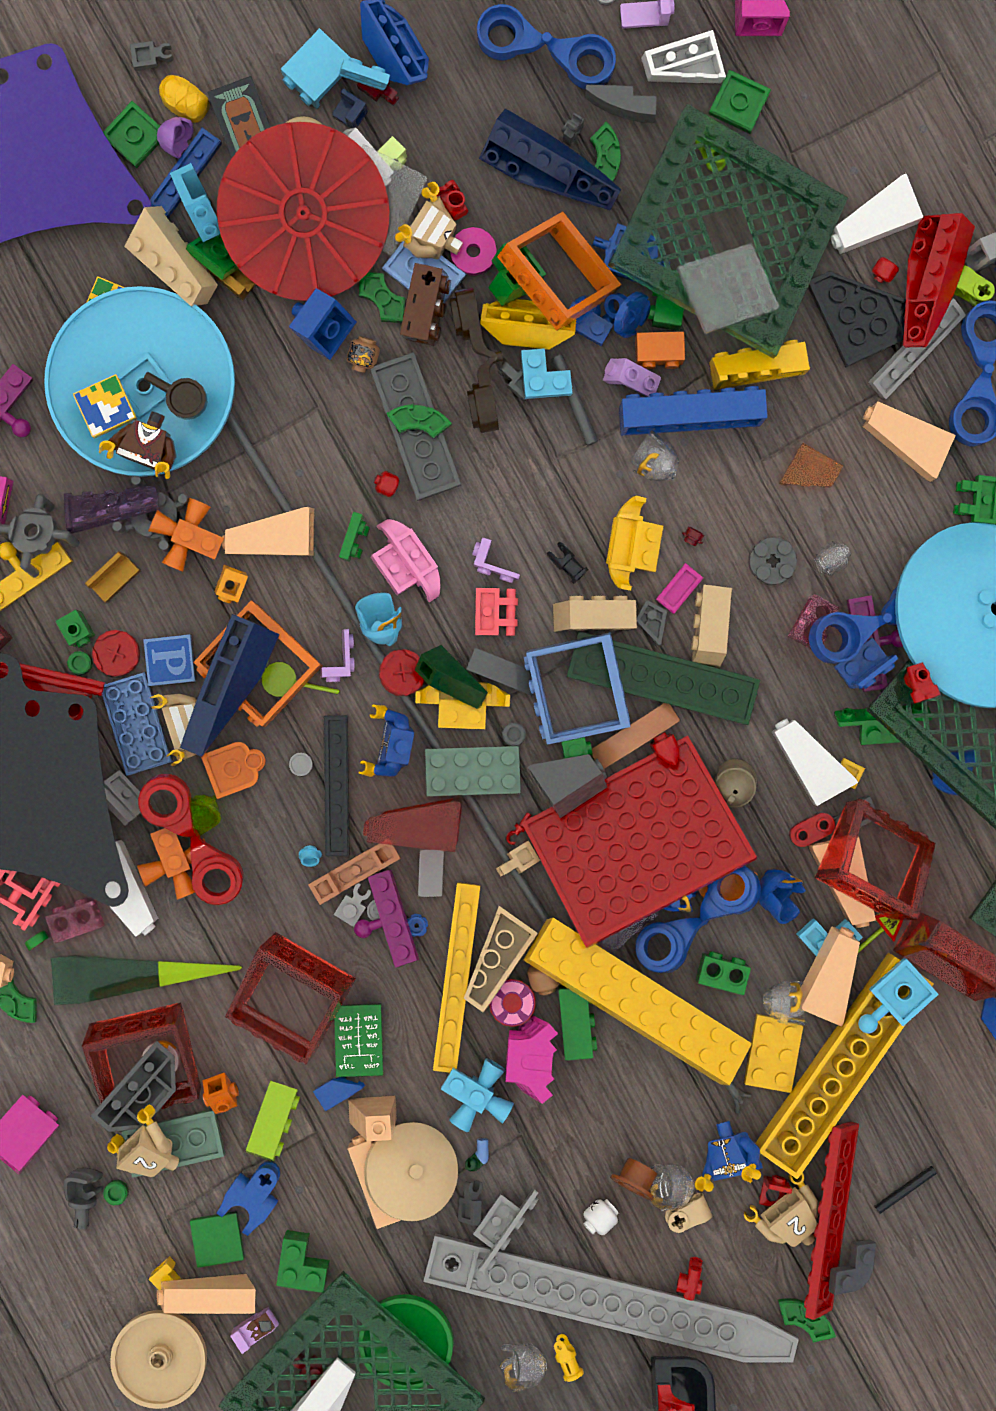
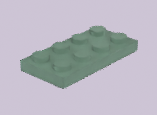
(472, 771)
(193, 1137)

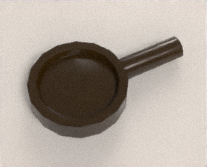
(183, 397)

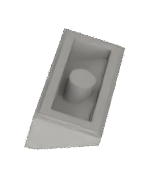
(430, 873)

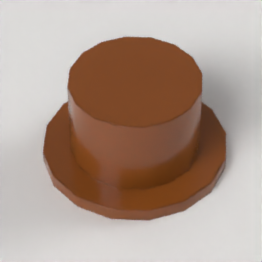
(636, 1178)

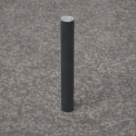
(905, 1189)

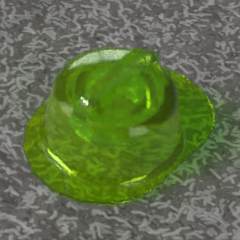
(205, 812)

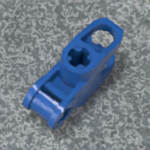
(253, 1195)

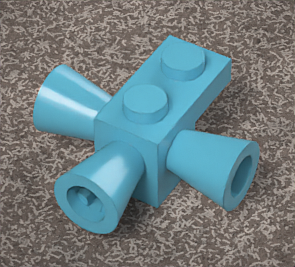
(476, 1094)

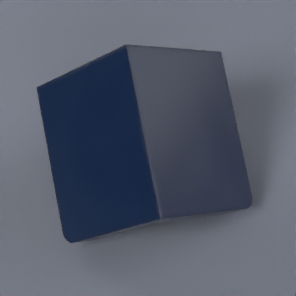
(350, 110)

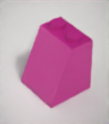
(760, 17)
(24, 1132)

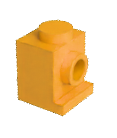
(230, 594)

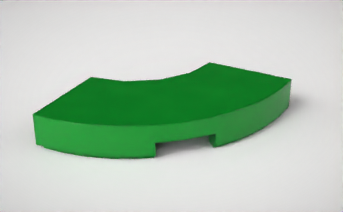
(607, 151)
(419, 418)
(17, 1004)
(794, 1314)

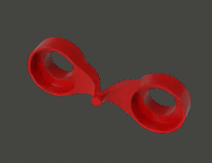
(203, 855)

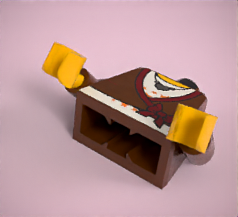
(144, 444)

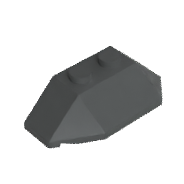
(147, 1083)

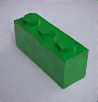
(576, 1025)

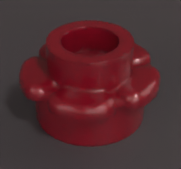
(693, 536)

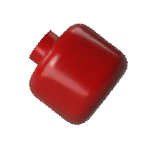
(884, 270)
(386, 483)

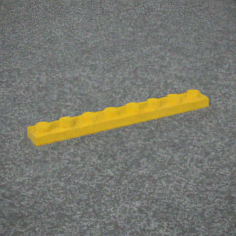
(456, 977)

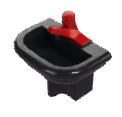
(682, 1384)

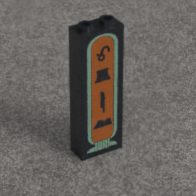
(238, 112)

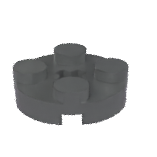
(783, 552)

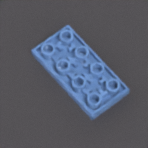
(136, 724)

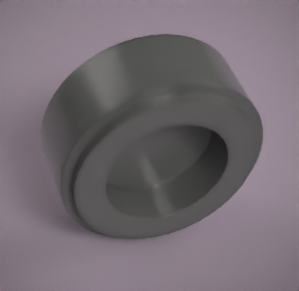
(513, 734)

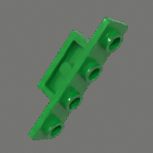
(870, 729)

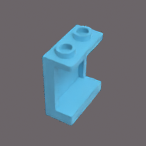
(314, 68)
(196, 202)

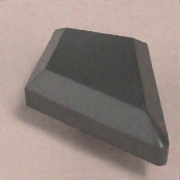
(652, 620)

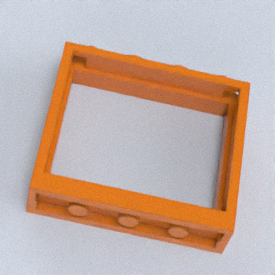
(579, 252)
(254, 715)

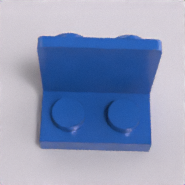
(866, 665)

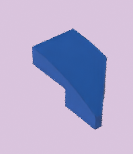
(336, 1091)

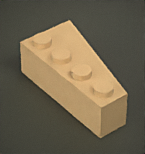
(165, 254)
(500, 955)

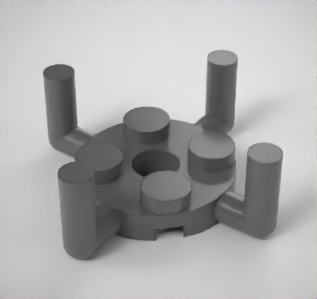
(142, 523)
(44, 538)

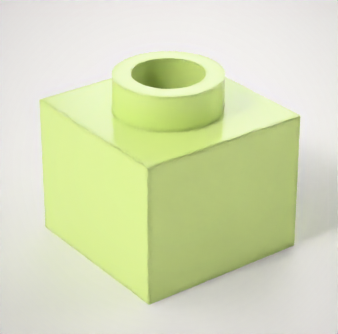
(394, 150)

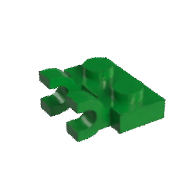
(984, 499)
(356, 528)

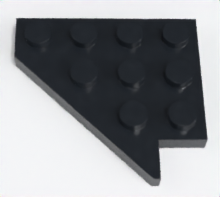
(858, 316)

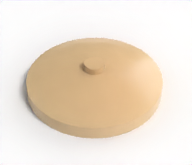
(411, 1172)
(158, 1359)

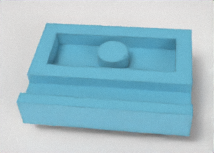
(355, 71)

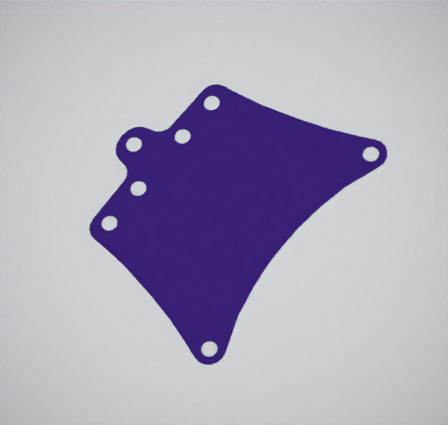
(54, 153)

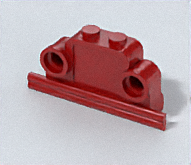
(54, 681)

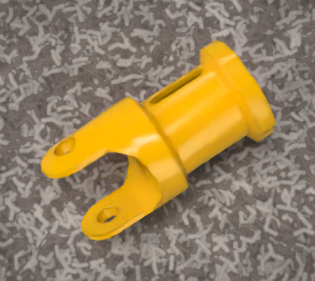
(566, 1357)

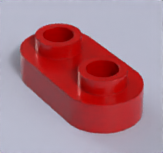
(812, 829)

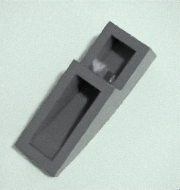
(622, 102)
(500, 670)

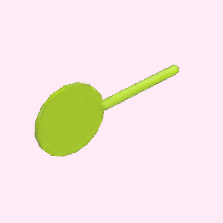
(281, 677)

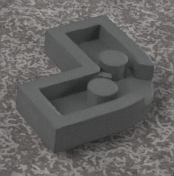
(858, 1272)

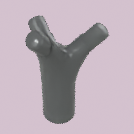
(737, 1095)

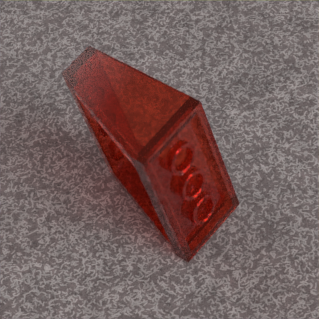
(418, 826)
(839, 854)
(949, 957)
(304, 968)
(137, 1028)

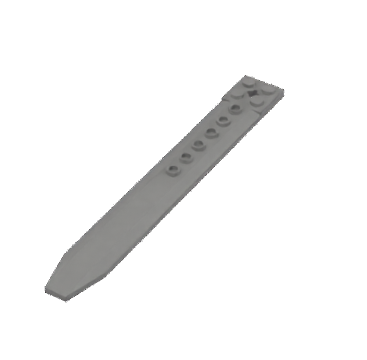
(608, 1303)

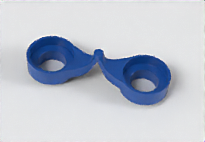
(528, 39)
(980, 394)
(853, 629)
(683, 931)

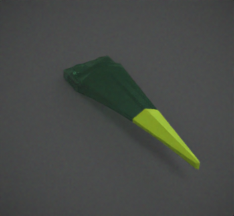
(94, 978)

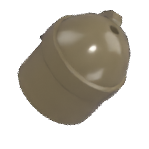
(738, 776)

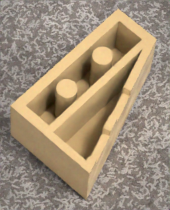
(595, 614)
(711, 625)

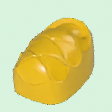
(183, 98)

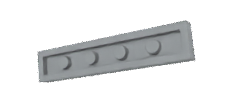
(907, 359)

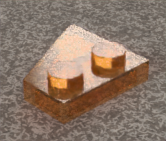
(811, 469)

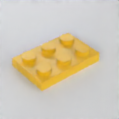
(773, 1054)

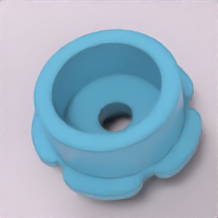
(310, 856)

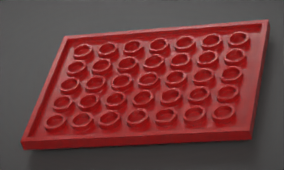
(639, 843)

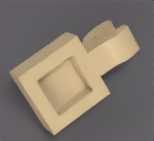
(520, 858)

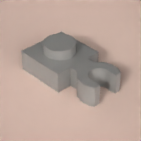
(351, 907)

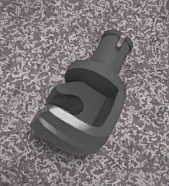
(81, 1193)

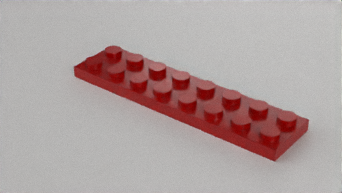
(832, 1217)

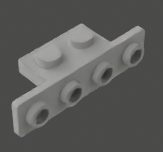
(499, 1223)

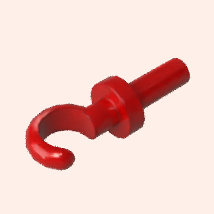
(519, 827)

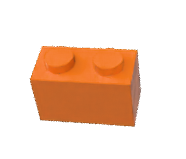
(660, 349)

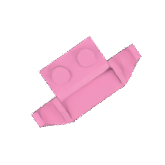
(406, 561)

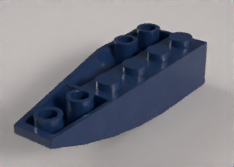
(545, 162)
(229, 681)

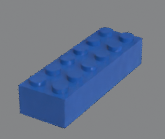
(693, 411)

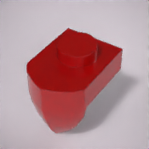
(666, 748)

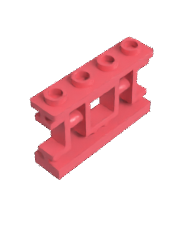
(43, 886)

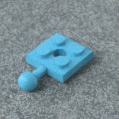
(887, 993)

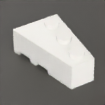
(686, 61)

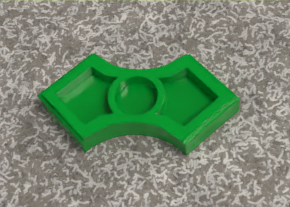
(391, 306)

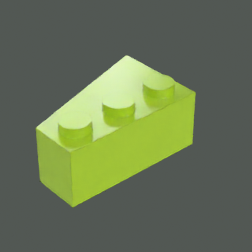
(273, 1121)

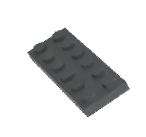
(424, 458)

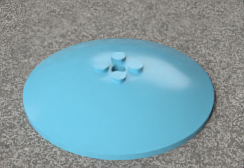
(128, 336)
(948, 614)

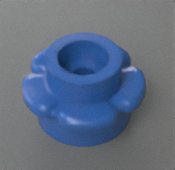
(423, 923)

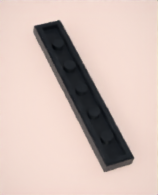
(336, 785)

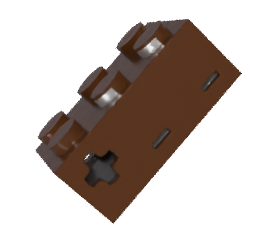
(425, 304)

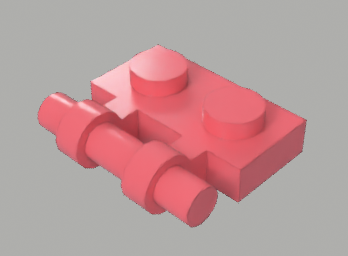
(487, 612)

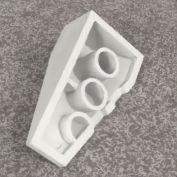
(329, 1390)

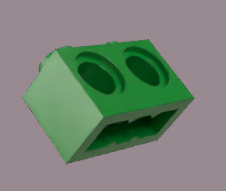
(721, 978)

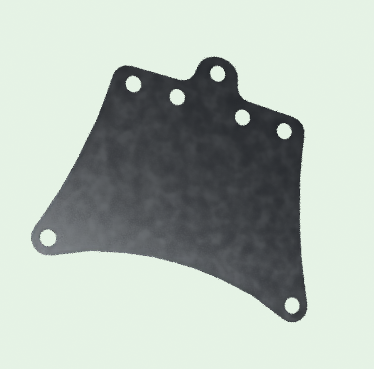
(54, 791)

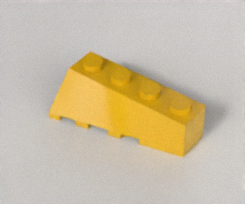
(756, 367)

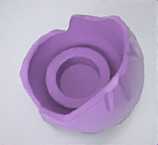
(174, 135)

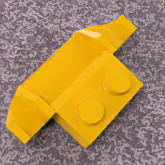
(632, 543)
(458, 714)

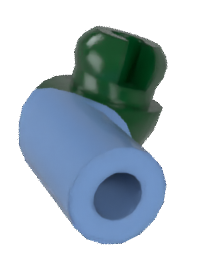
(480, 1157)

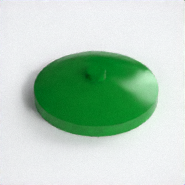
(424, 1321)

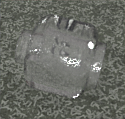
(832, 558)

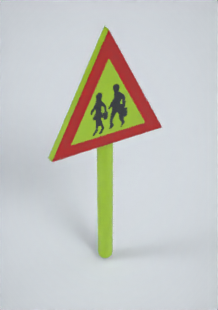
(890, 927)

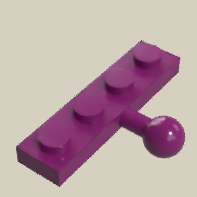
(11, 388)
(864, 607)
(391, 919)

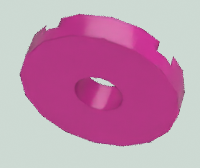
(486, 245)

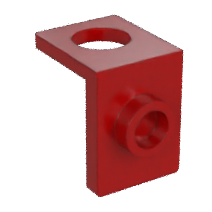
(774, 1183)

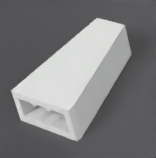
(881, 216)
(814, 766)
(137, 909)

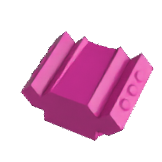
(531, 1058)

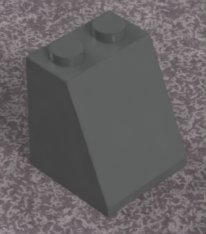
(569, 781)

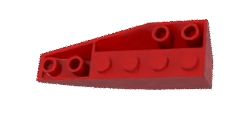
(933, 273)

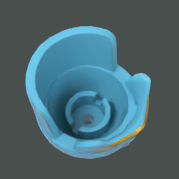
(378, 618)

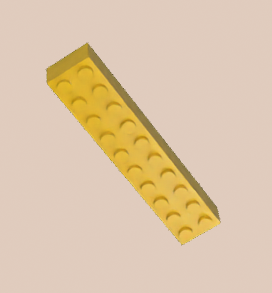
(638, 1002)
(830, 1081)

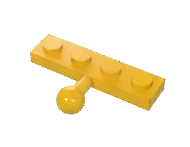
(19, 581)

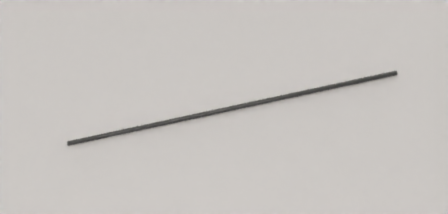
(379, 655)

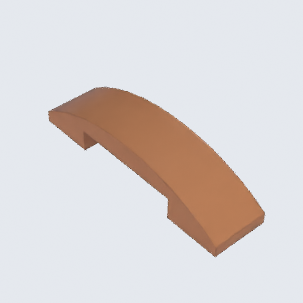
(635, 736)
(353, 871)

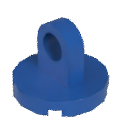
(631, 312)

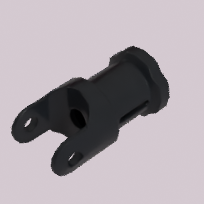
(568, 563)

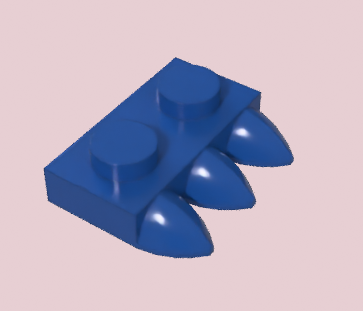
(592, 325)

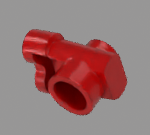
(453, 200)
(920, 681)
(690, 1283)

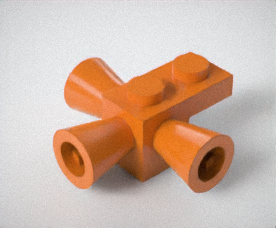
(186, 535)
(173, 863)

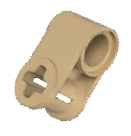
(690, 1215)

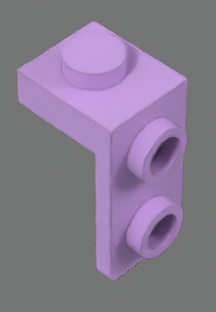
(646, 13)
(631, 375)
(481, 551)
(333, 674)

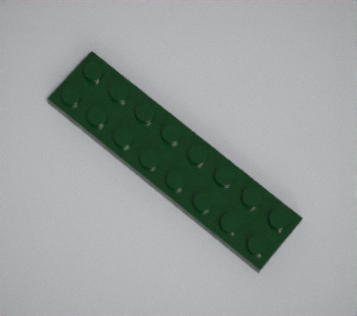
(669, 680)

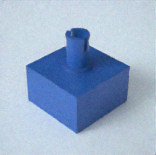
(321, 323)

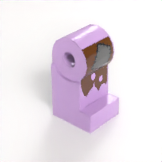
(254, 1329)

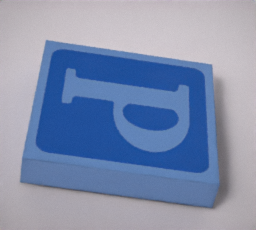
(169, 660)

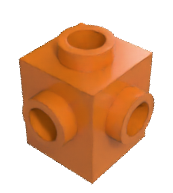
(220, 1093)

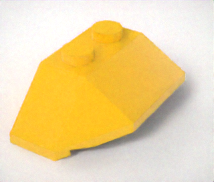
(523, 325)

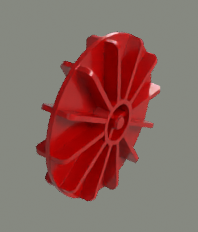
(303, 210)

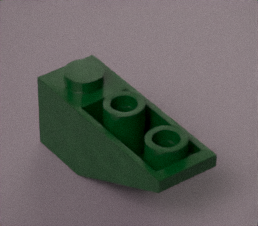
(450, 677)

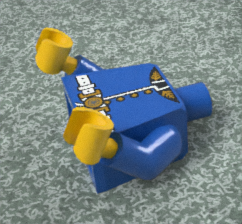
(395, 744)
(730, 1157)

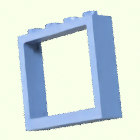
(541, 705)

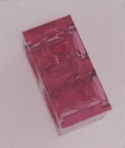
(808, 617)
(76, 924)

